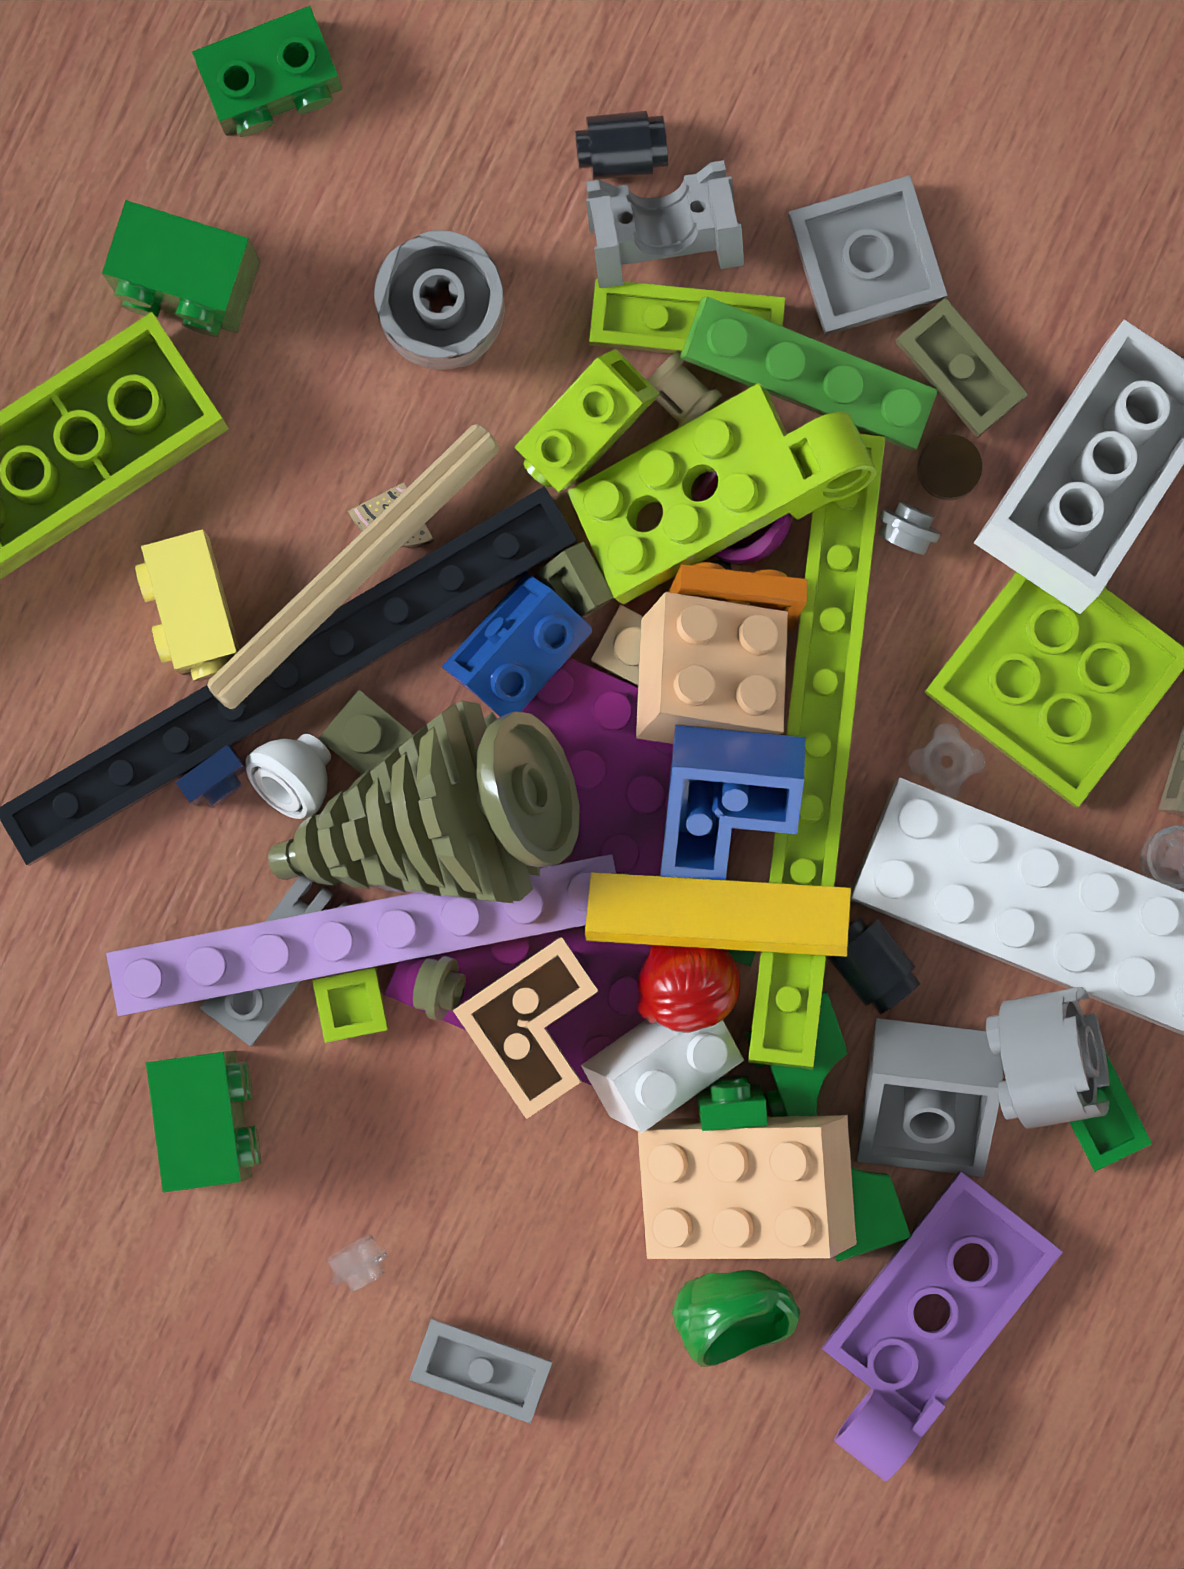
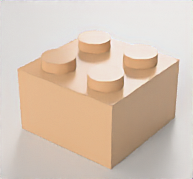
(710, 667)

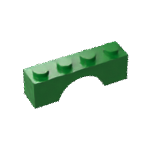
(876, 1205)

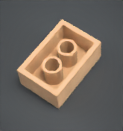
(747, 1189)

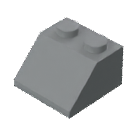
(929, 1098)

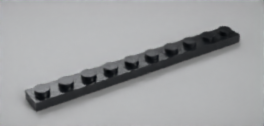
(339, 648)

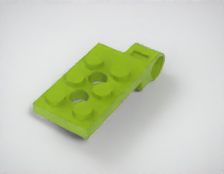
(759, 480)

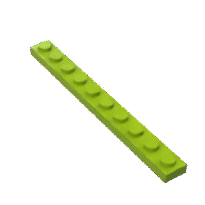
(823, 714)

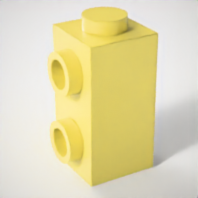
(190, 602)

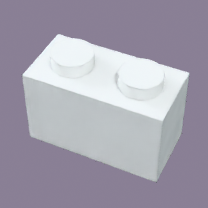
(658, 1070)

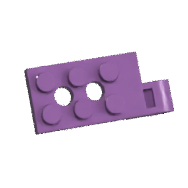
(916, 1368)

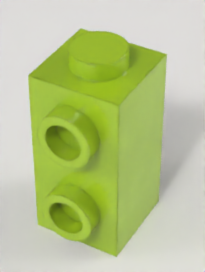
(585, 421)

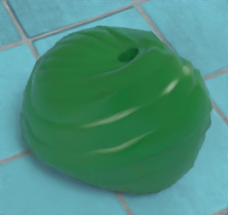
(733, 1314)

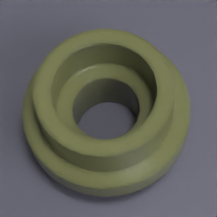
(439, 987)

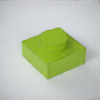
(350, 1005)

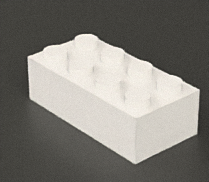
(1095, 472)

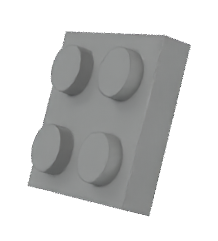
(867, 255)

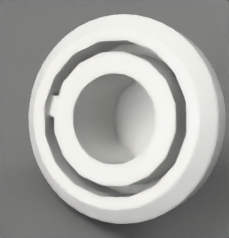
(290, 774)

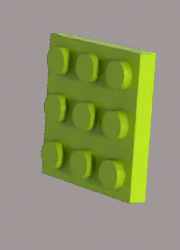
(1058, 684)

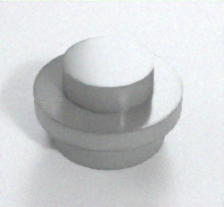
(908, 528)

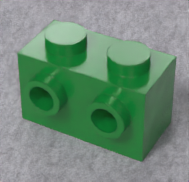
(268, 72)

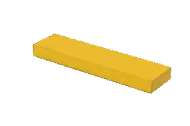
(718, 914)

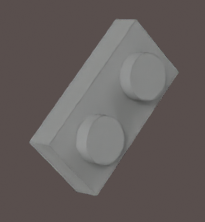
(481, 1370)

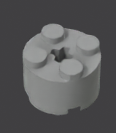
(421, 270)
(1049, 1058)

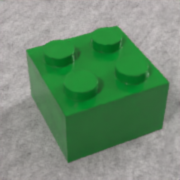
(181, 269)
(202, 1120)

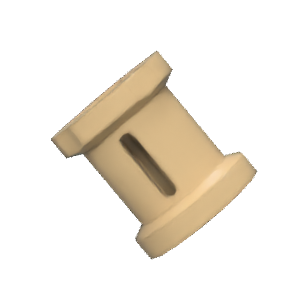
(681, 391)

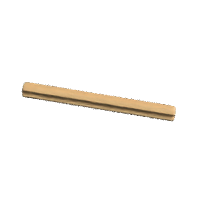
(353, 566)

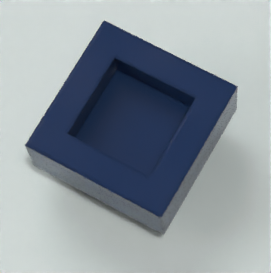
(214, 778)

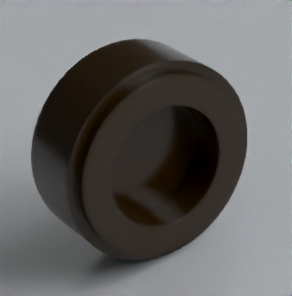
(949, 467)

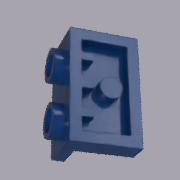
(518, 646)

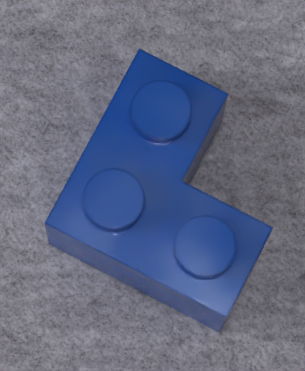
(724, 784)

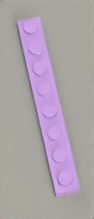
(343, 940)

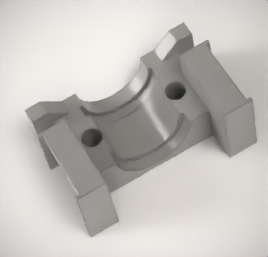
(686, 222)

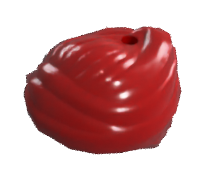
(687, 987)

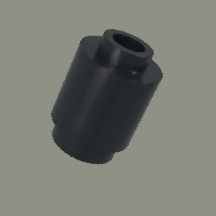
(622, 145)
(875, 966)

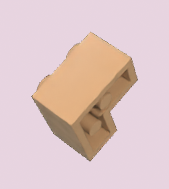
(512, 1019)

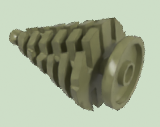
(447, 813)

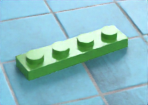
(808, 372)

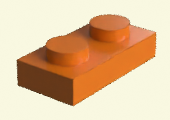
(759, 589)

